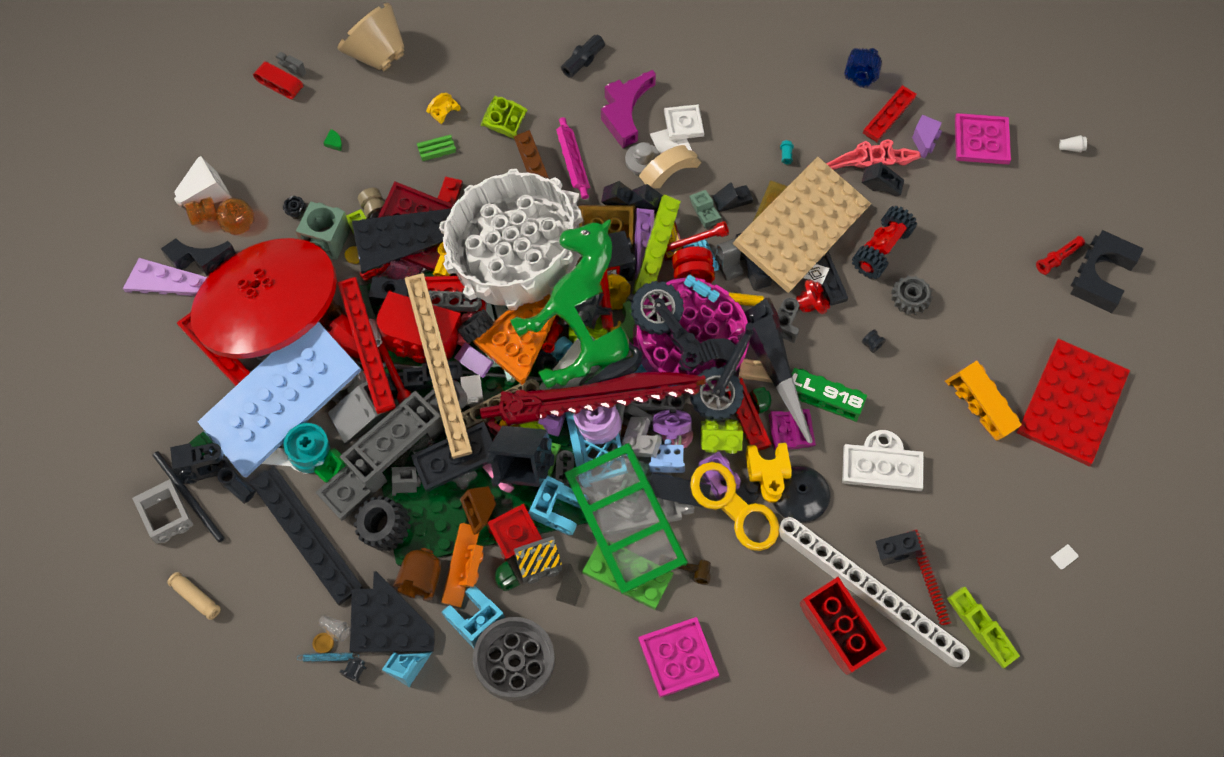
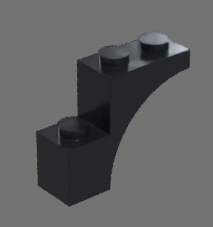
(642, 197)
(205, 258)

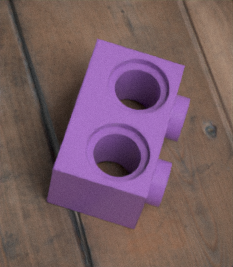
(715, 478)

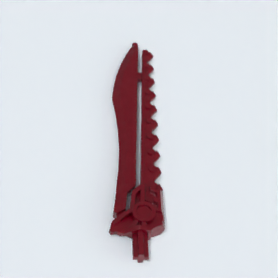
(534, 405)

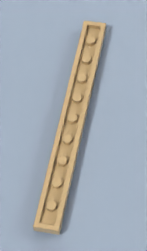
(438, 366)

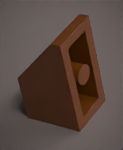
(478, 506)

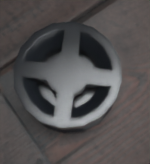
(873, 341)

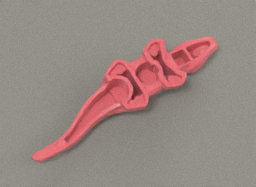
(868, 155)

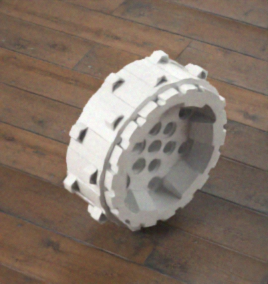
(493, 214)

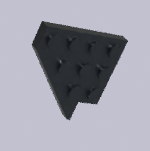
(386, 622)

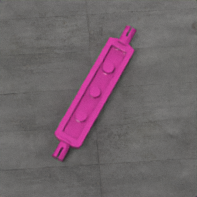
(573, 158)

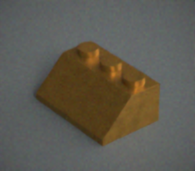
(621, 217)

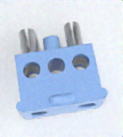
(669, 458)

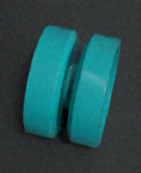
(306, 447)

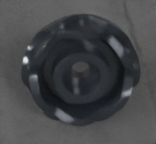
(296, 202)

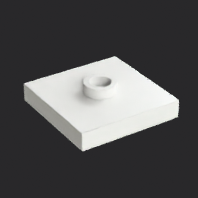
(684, 122)

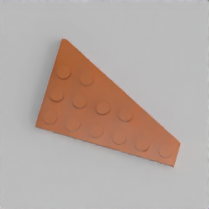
(509, 350)

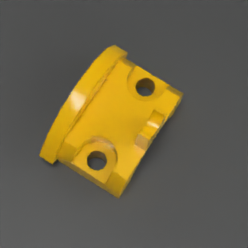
(441, 106)

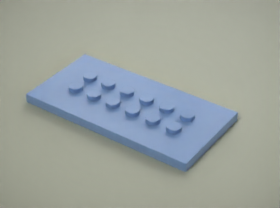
(277, 397)

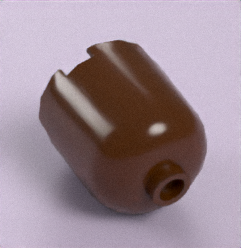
(419, 574)

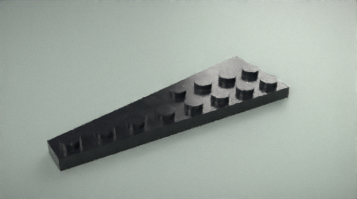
(396, 236)

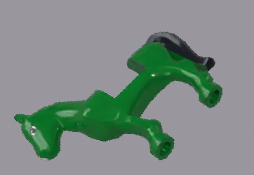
(574, 289)

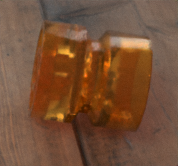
(201, 211)

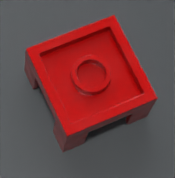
(513, 530)

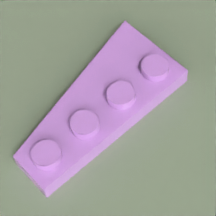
(155, 277)

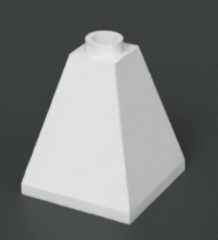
(200, 183)

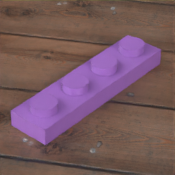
(643, 226)

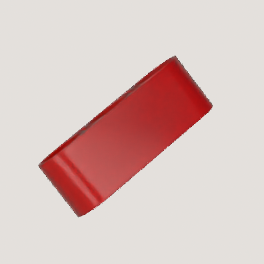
(278, 80)

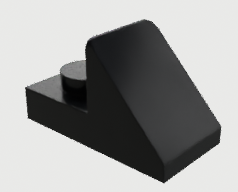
(732, 197)

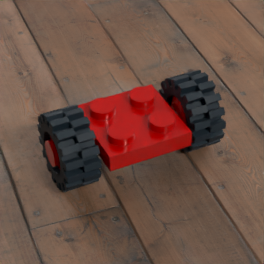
(869, 257)

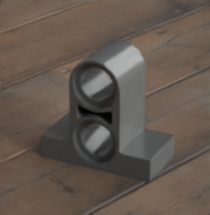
(728, 259)
(787, 317)

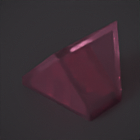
(401, 270)

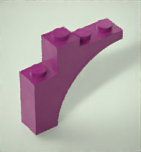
(621, 100)

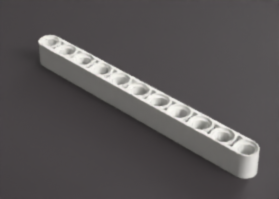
(882, 593)

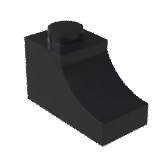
(881, 178)

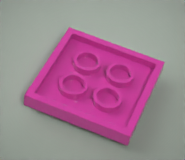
(982, 138)
(678, 657)

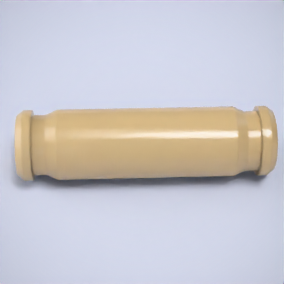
(194, 595)

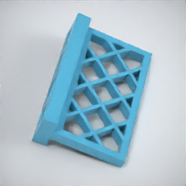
(579, 443)

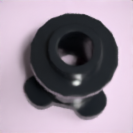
(354, 669)

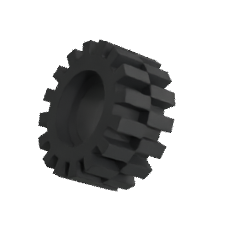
(475, 326)

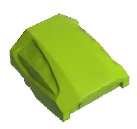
(504, 116)

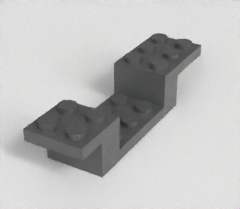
(379, 450)

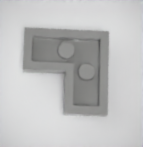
(637, 436)

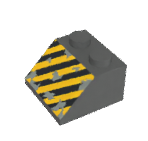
(538, 560)

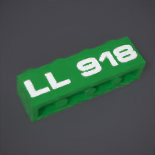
(828, 395)

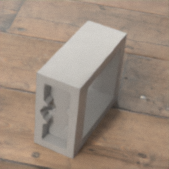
(155, 496)

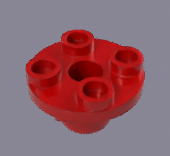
(813, 298)

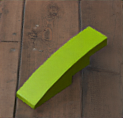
(983, 628)

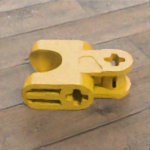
(769, 472)

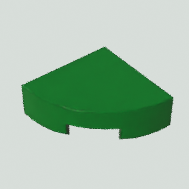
(333, 140)

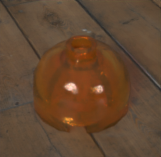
(234, 216)

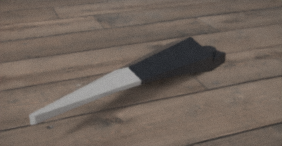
(770, 349)

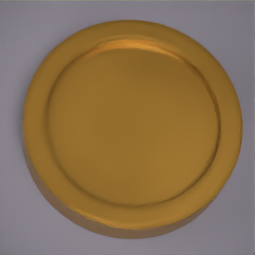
(323, 643)

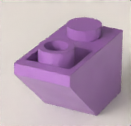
(925, 134)

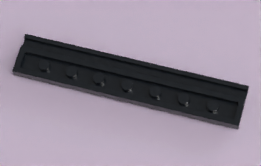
(306, 535)

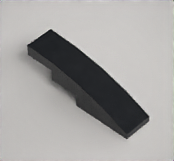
(420, 378)

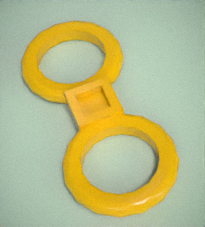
(734, 506)

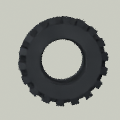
(369, 518)

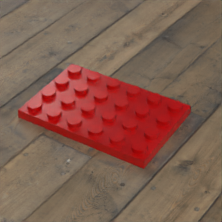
(1073, 402)

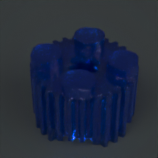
(863, 66)

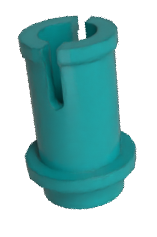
(787, 147)

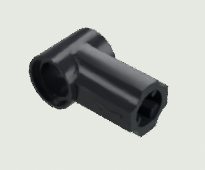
(236, 485)

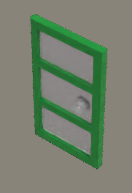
(626, 518)

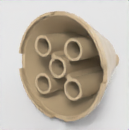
(375, 39)

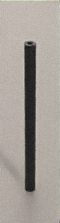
(188, 497)

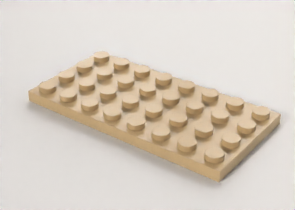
(802, 224)

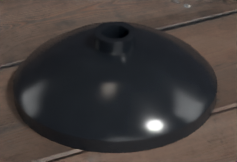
(804, 505)

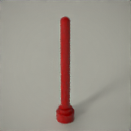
(719, 230)
(402, 392)

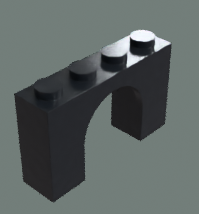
(1105, 249)

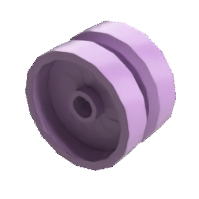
(599, 425)

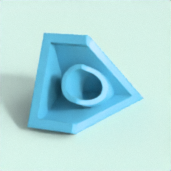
(406, 666)

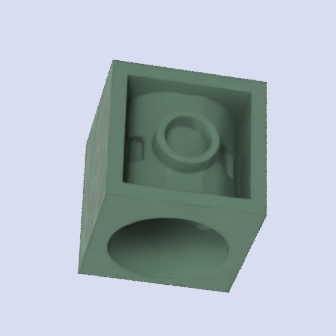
(321, 216)

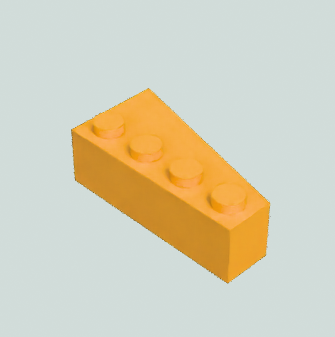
(985, 400)

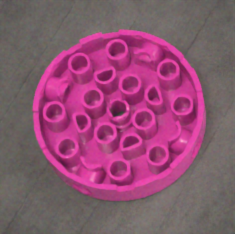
(700, 317)

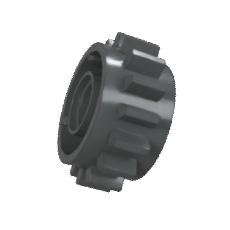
(916, 287)

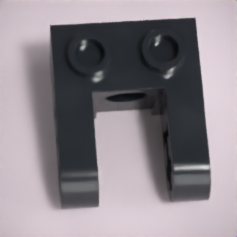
(192, 466)

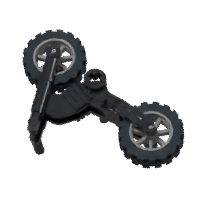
(690, 348)

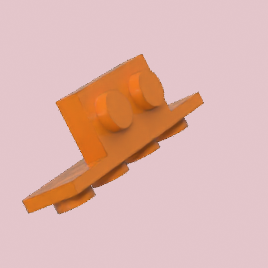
(463, 566)

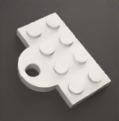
(883, 464)

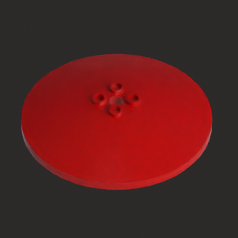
(250, 321)

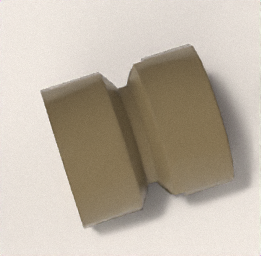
(370, 201)

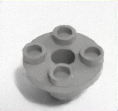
(640, 156)

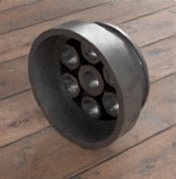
(495, 639)

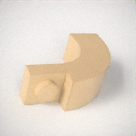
(668, 163)

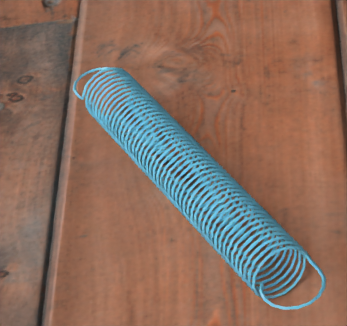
(326, 657)

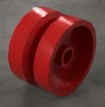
(695, 262)

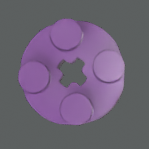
(672, 423)

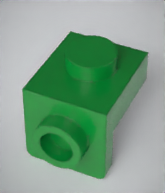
(331, 466)

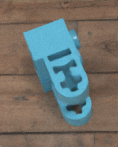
(544, 501)
(472, 628)

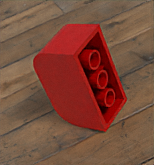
(400, 330)
(842, 626)

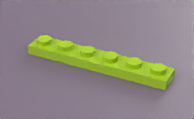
(657, 242)

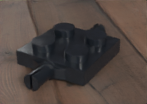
(590, 312)

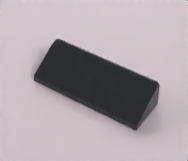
(676, 489)

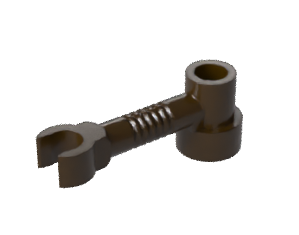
(701, 571)

